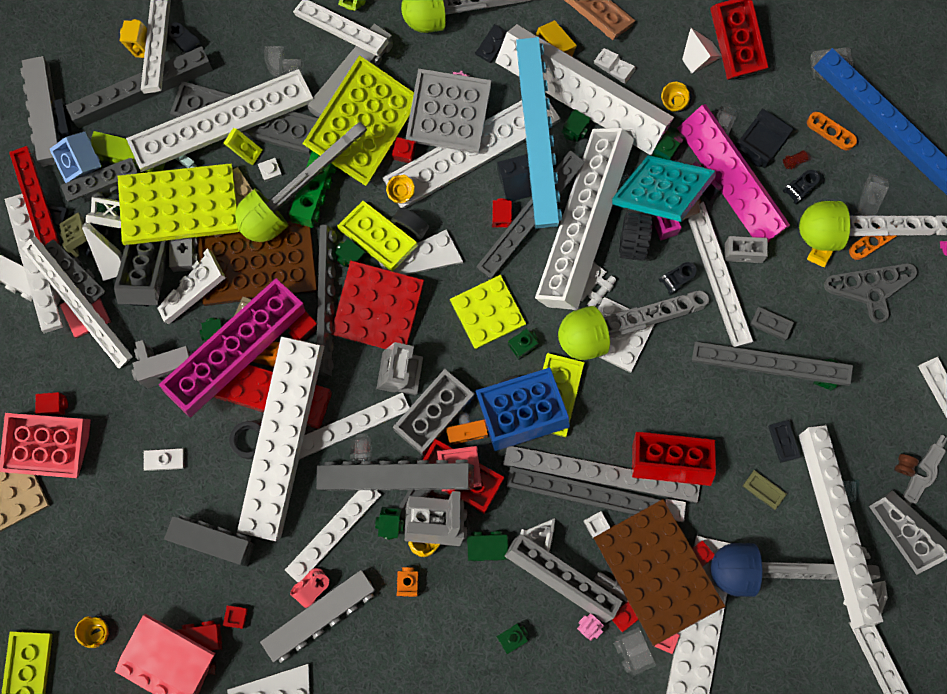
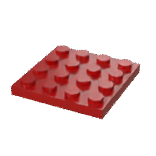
(377, 306)

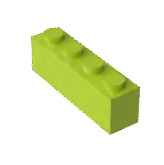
(115, 149)

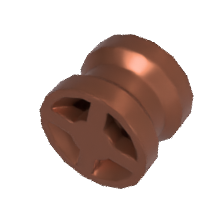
(906, 465)

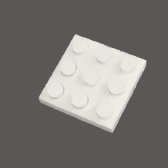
(625, 348)

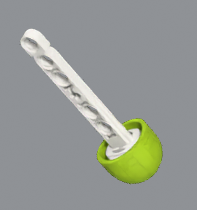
(829, 225)

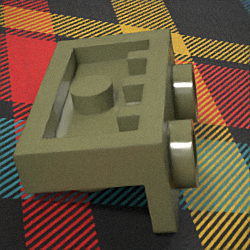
(73, 233)

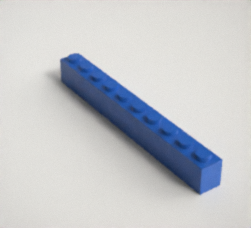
(884, 117)

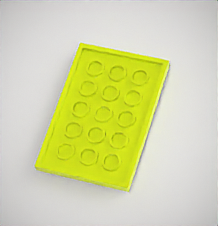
(368, 98)
(177, 204)

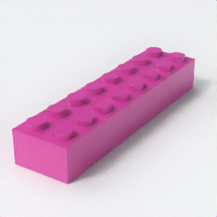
(232, 348)

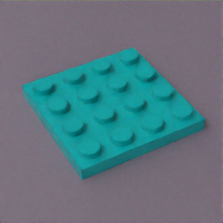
(664, 188)

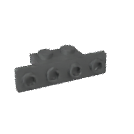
(99, 182)
(71, 266)

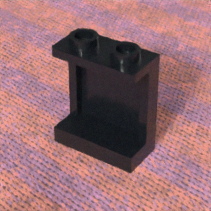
(763, 138)

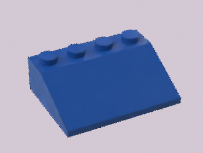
(523, 409)

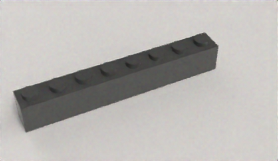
(129, 92)
(395, 476)

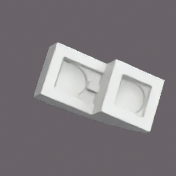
(614, 66)

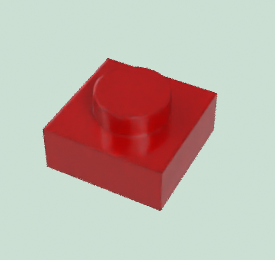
(235, 617)

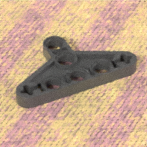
(881, 286)

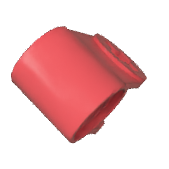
(309, 588)

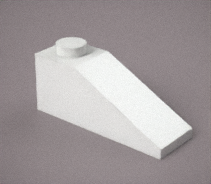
(105, 253)

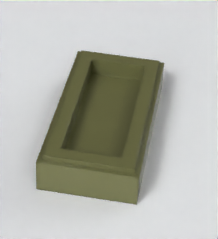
(764, 490)

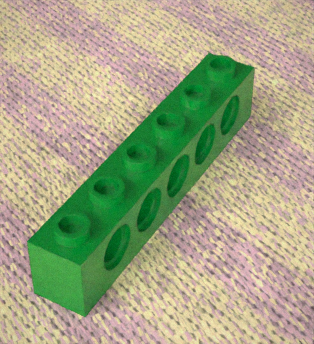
(309, 215)

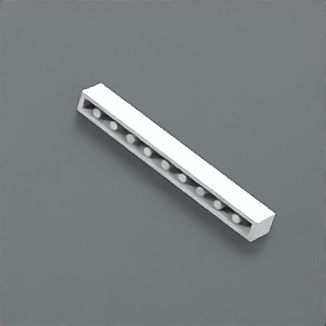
(840, 528)

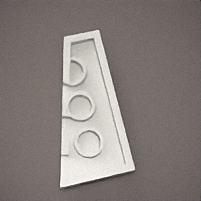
(287, 682)

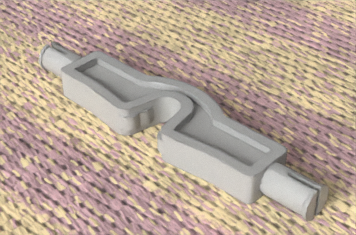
(929, 465)

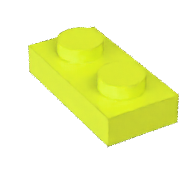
(243, 146)

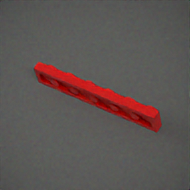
(33, 195)
(626, 616)

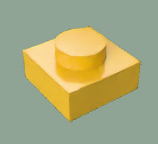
(819, 257)

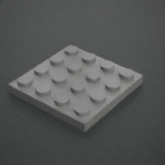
(448, 110)

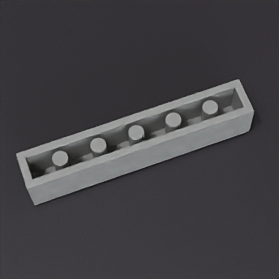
(327, 91)
(40, 105)
(563, 578)
(318, 616)

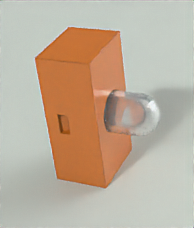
(466, 430)

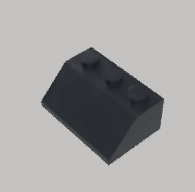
(516, 177)

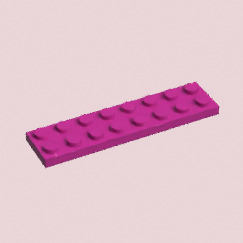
(733, 173)

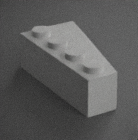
(912, 534)

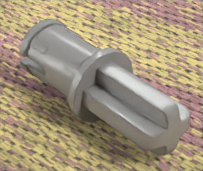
(612, 586)

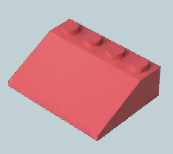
(43, 445)
(164, 659)

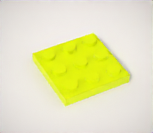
(487, 312)

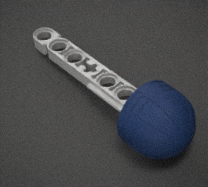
(740, 570)

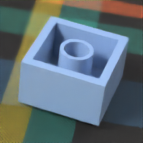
(75, 157)

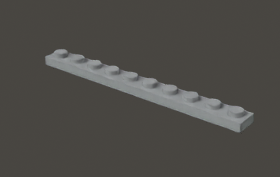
(597, 473)

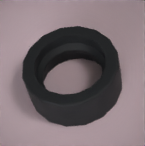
(410, 223)
(234, 437)

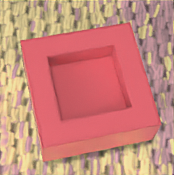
(669, 644)

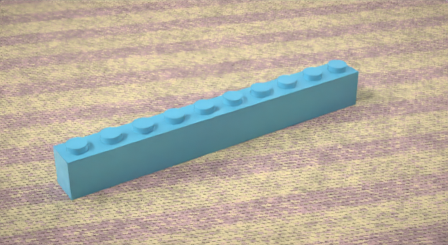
(537, 132)

